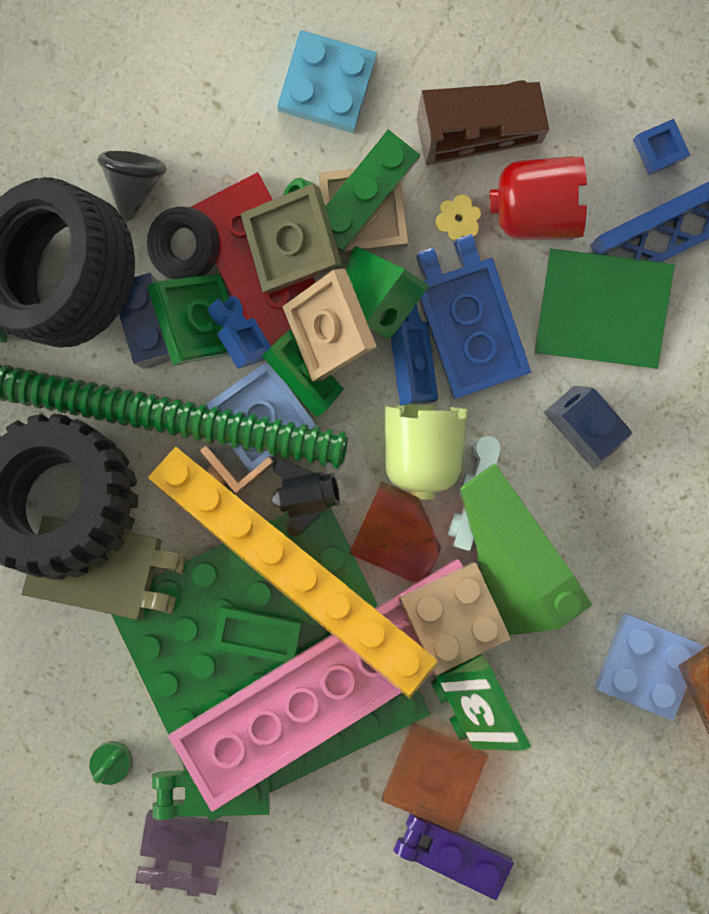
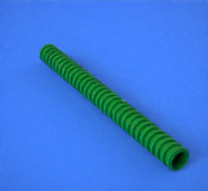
(176, 417)

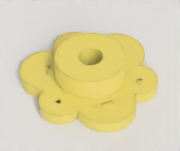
(461, 208)

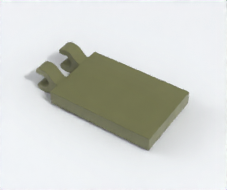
(118, 585)

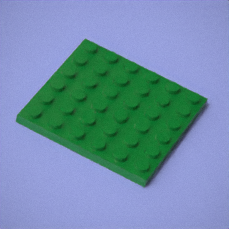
(191, 677)

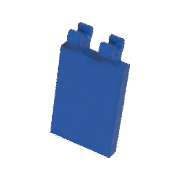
(471, 321)

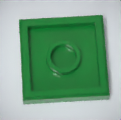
(185, 319)

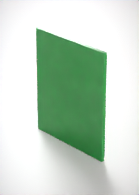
(604, 308)

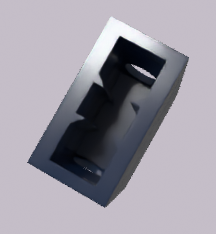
(588, 424)

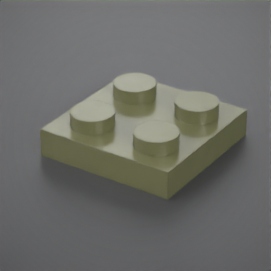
(291, 239)

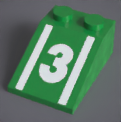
(480, 707)

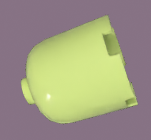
(424, 447)

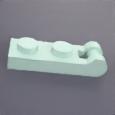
(486, 452)

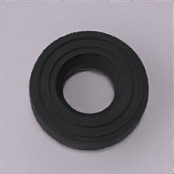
(160, 238)

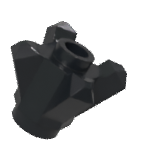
(303, 494)

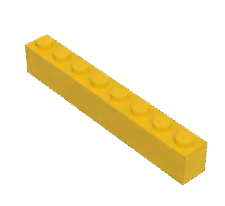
(294, 573)

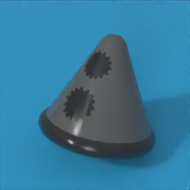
(130, 178)

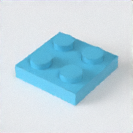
(327, 81)

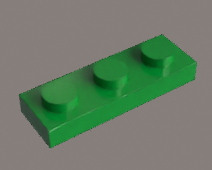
(369, 187)

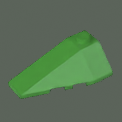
(518, 560)

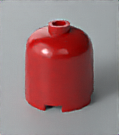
(541, 199)

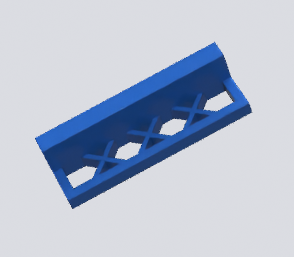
(656, 220)

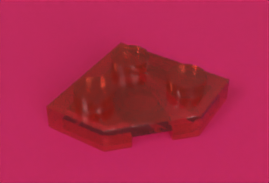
(397, 535)

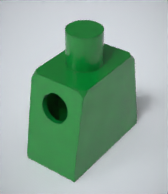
(383, 290)

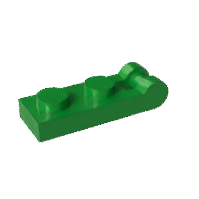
(250, 802)

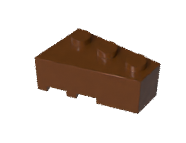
(480, 120)

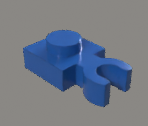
(239, 336)

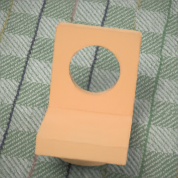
(224, 475)

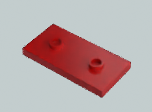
(236, 260)

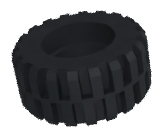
(103, 503)

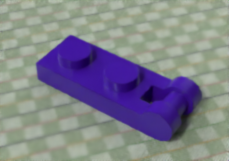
(455, 856)

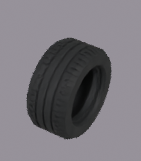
(96, 274)

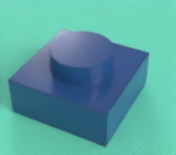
(661, 147)

